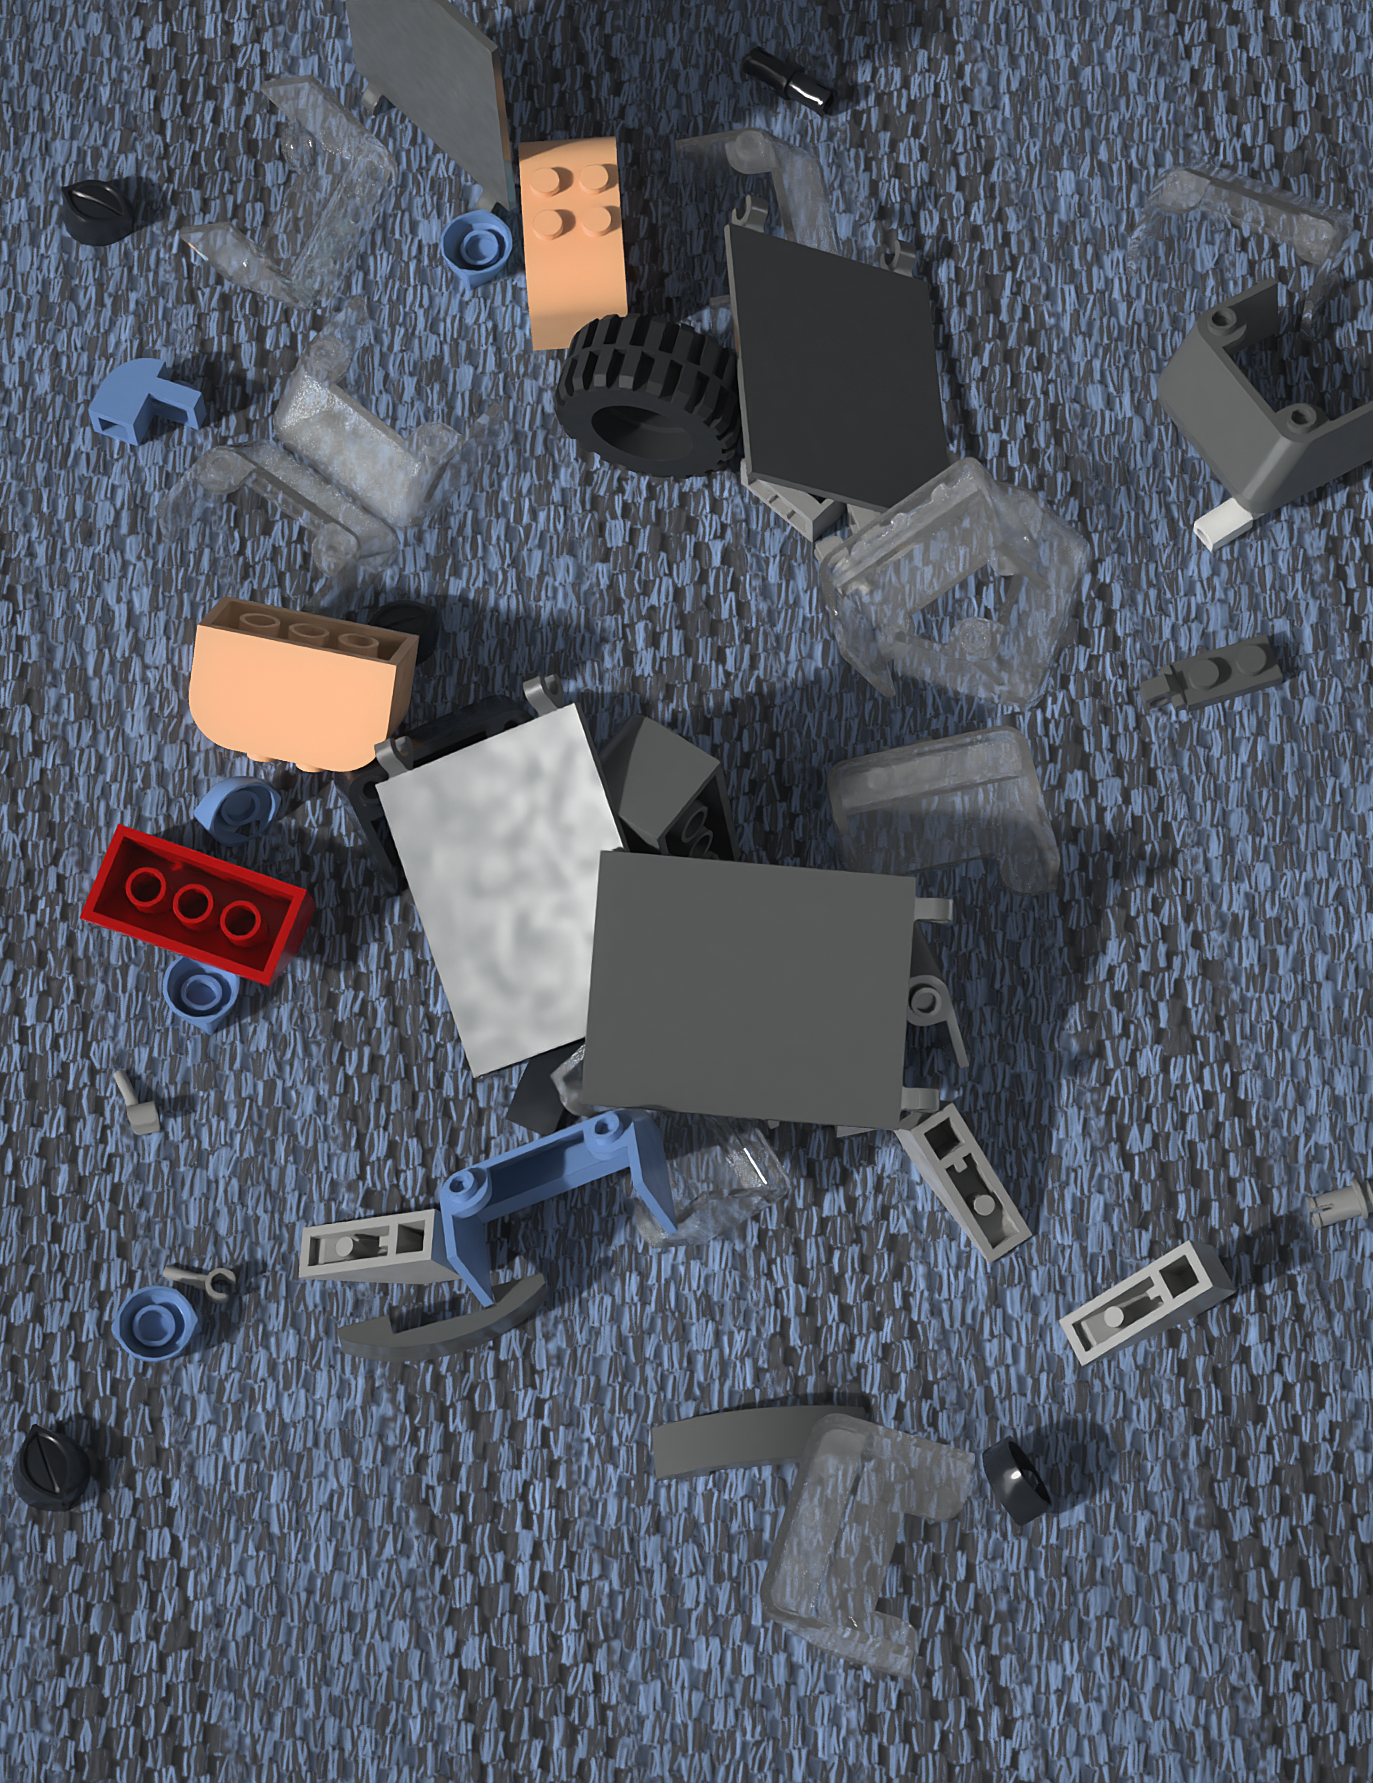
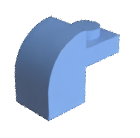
(137, 393)

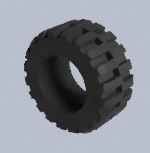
(650, 396)

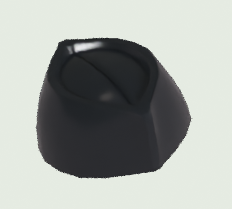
(97, 212)
(413, 619)
(1003, 1469)
(50, 1470)

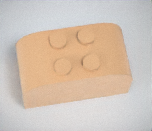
(571, 236)
(298, 684)

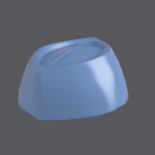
(476, 247)
(236, 803)
(200, 992)
(155, 1324)

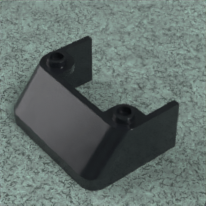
(430, 742)

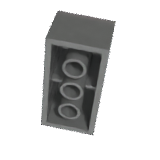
(668, 793)

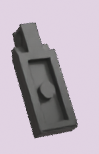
(1214, 676)

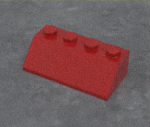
(198, 906)

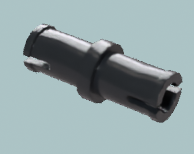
(790, 81)

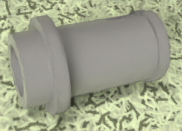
(1344, 1204)

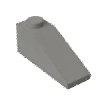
(963, 1179)
(378, 1249)
(1148, 1302)

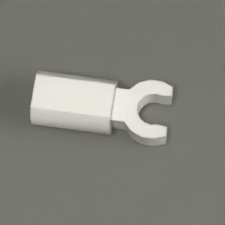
(1224, 524)

